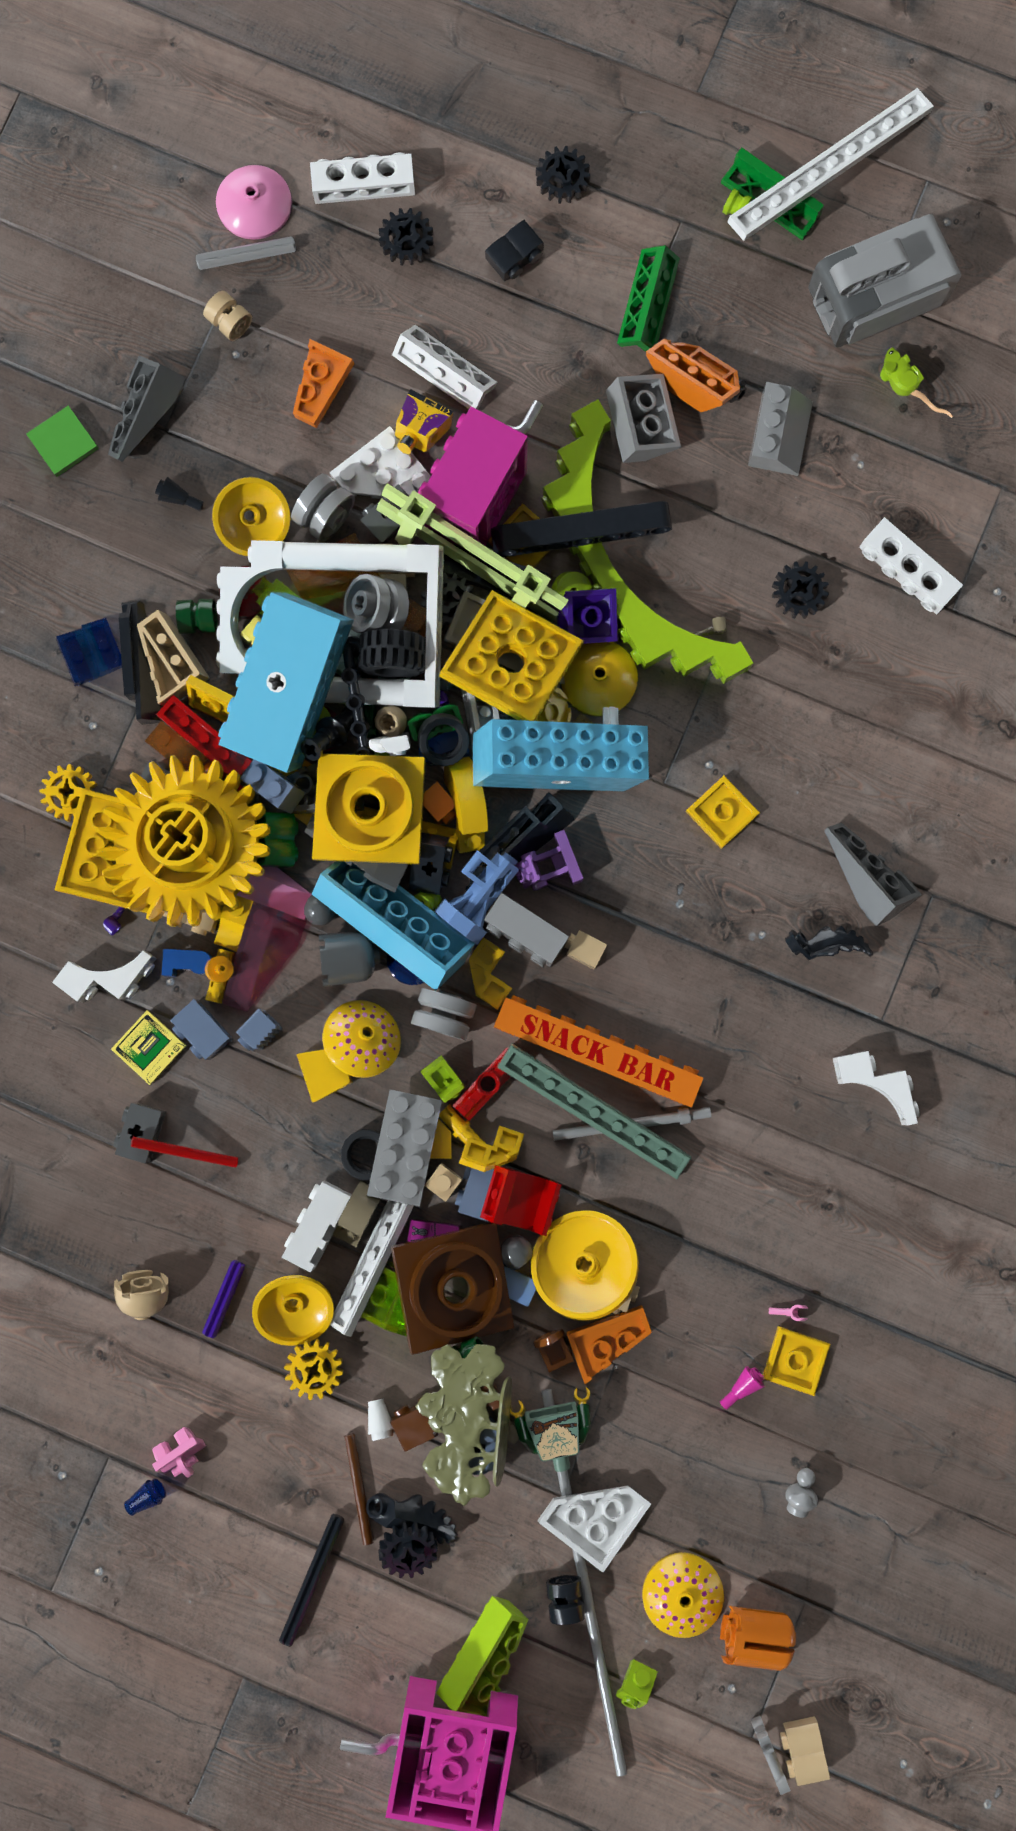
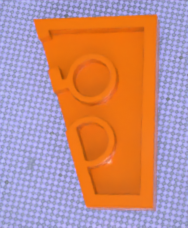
(322, 379)
(607, 1339)

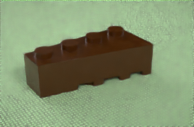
(413, 1427)

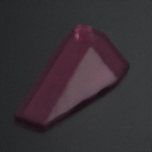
(263, 949)

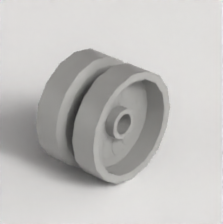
(322, 507)
(376, 603)
(444, 1012)

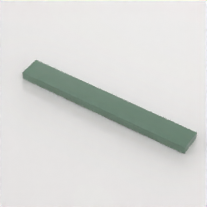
(594, 1111)

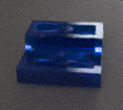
(90, 651)

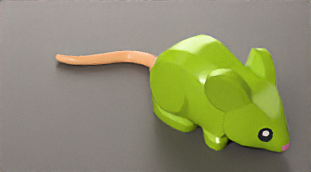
(905, 378)

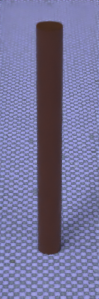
(358, 1488)

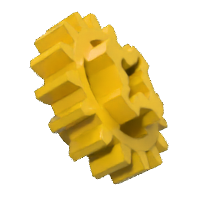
(68, 782)
(322, 1374)

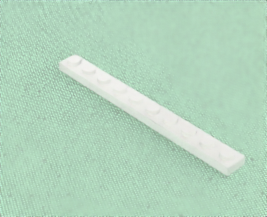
(830, 164)

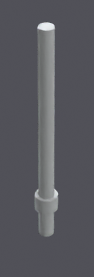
(683, 1116)

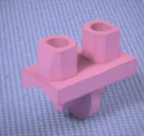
(182, 1456)

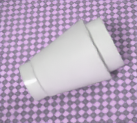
(379, 1420)

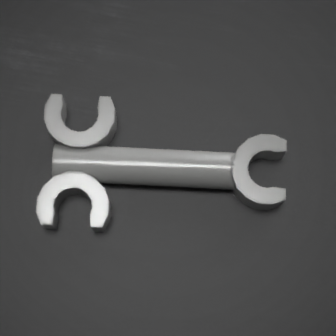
(770, 1755)

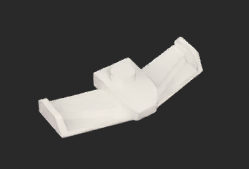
(392, 745)

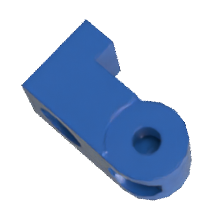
(443, 744)
(183, 960)

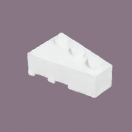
(316, 1226)

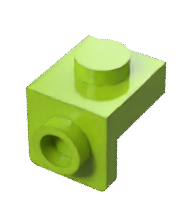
(443, 1079)
(637, 1685)

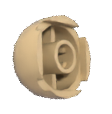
(141, 1294)

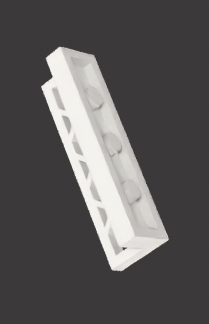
(442, 369)

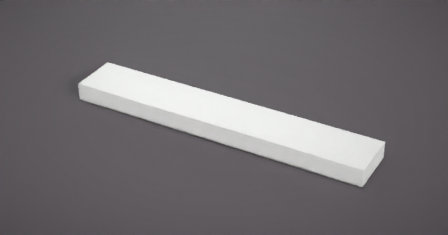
(370, 1267)

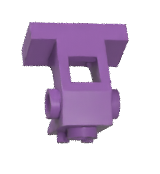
(562, 859)

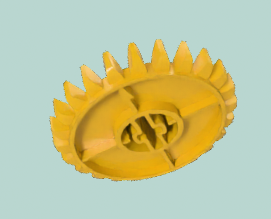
(210, 863)

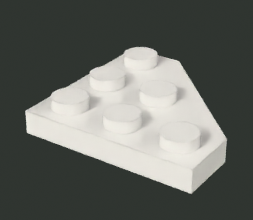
(380, 464)
(595, 1521)

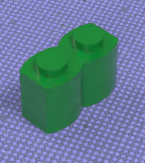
(417, 720)
(280, 840)

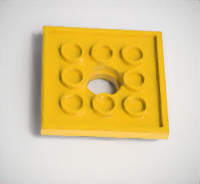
(510, 628)
(388, 836)
(81, 865)

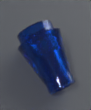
(147, 1496)

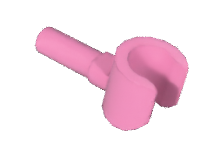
(793, 1312)

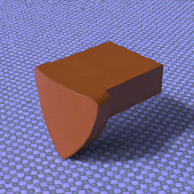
(554, 1349)

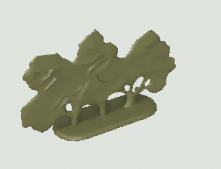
(461, 1416)

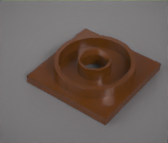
(425, 1269)

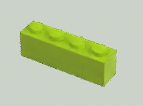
(483, 1658)

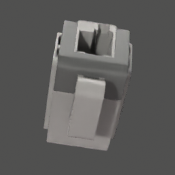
(883, 281)

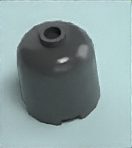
(347, 958)

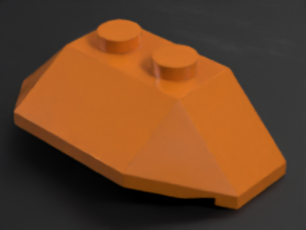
(694, 374)

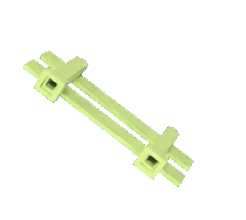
(418, 510)

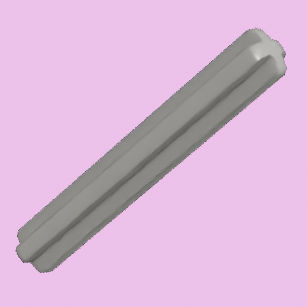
(245, 253)

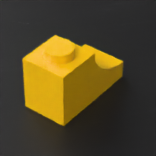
(232, 924)

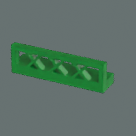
(765, 178)
(654, 298)

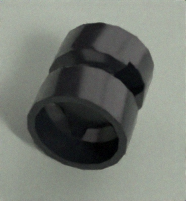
(565, 1605)

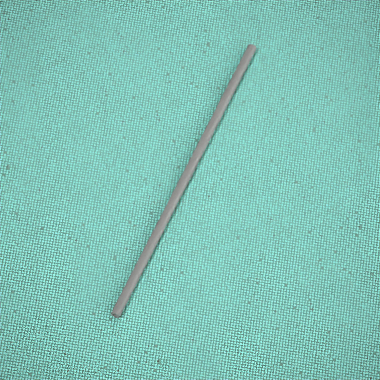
(593, 1630)

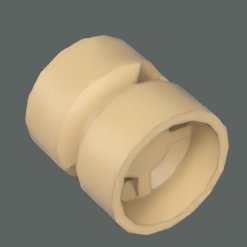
(225, 313)

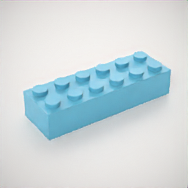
(395, 923)

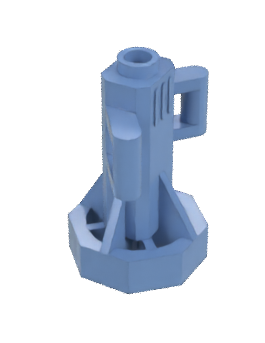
(469, 910)

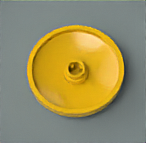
(585, 1265)

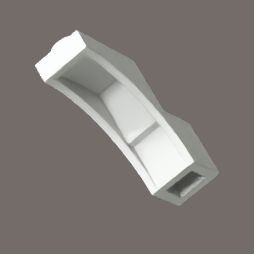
(121, 982)
(894, 1086)

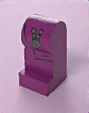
(422, 1229)

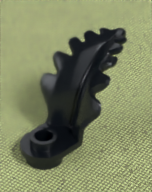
(827, 943)
(395, 1513)

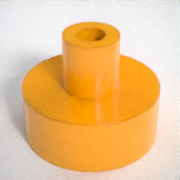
(213, 971)

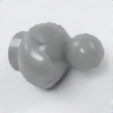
(800, 1496)

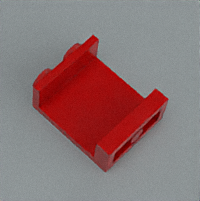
(520, 1200)

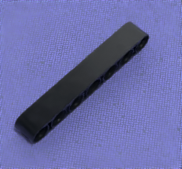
(581, 529)

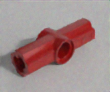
(474, 1097)

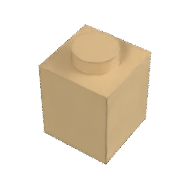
(585, 949)
(443, 1182)

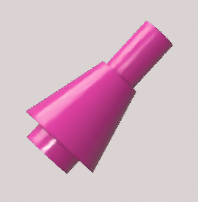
(746, 1384)

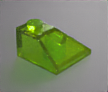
(385, 1305)

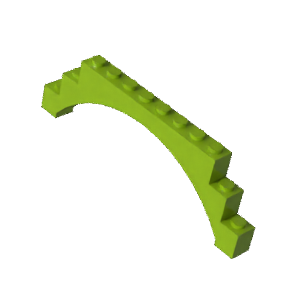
(645, 631)

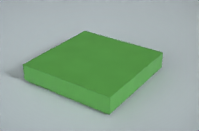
(62, 441)

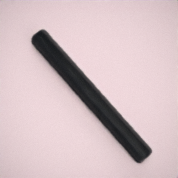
(311, 1580)

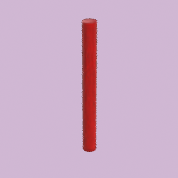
(185, 1152)

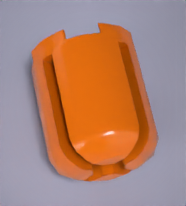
(758, 1638)

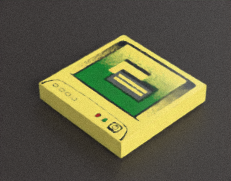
(148, 1047)

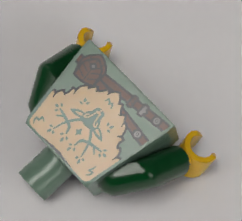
(555, 1430)

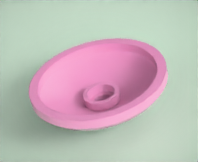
(257, 214)

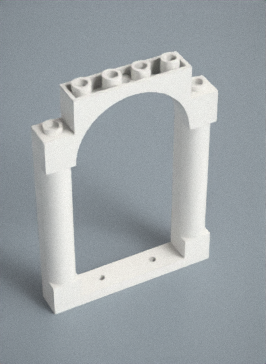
(281, 555)

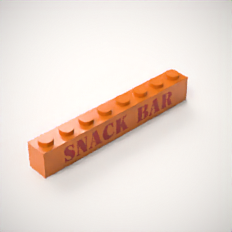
(599, 1052)

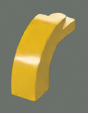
(468, 804)

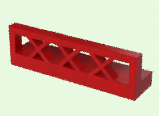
(201, 736)

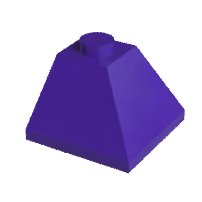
(590, 615)

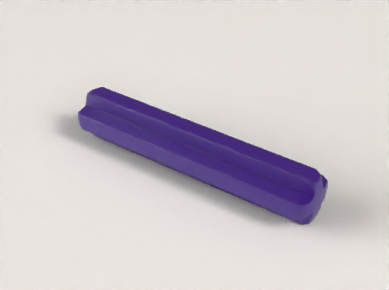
(223, 1299)

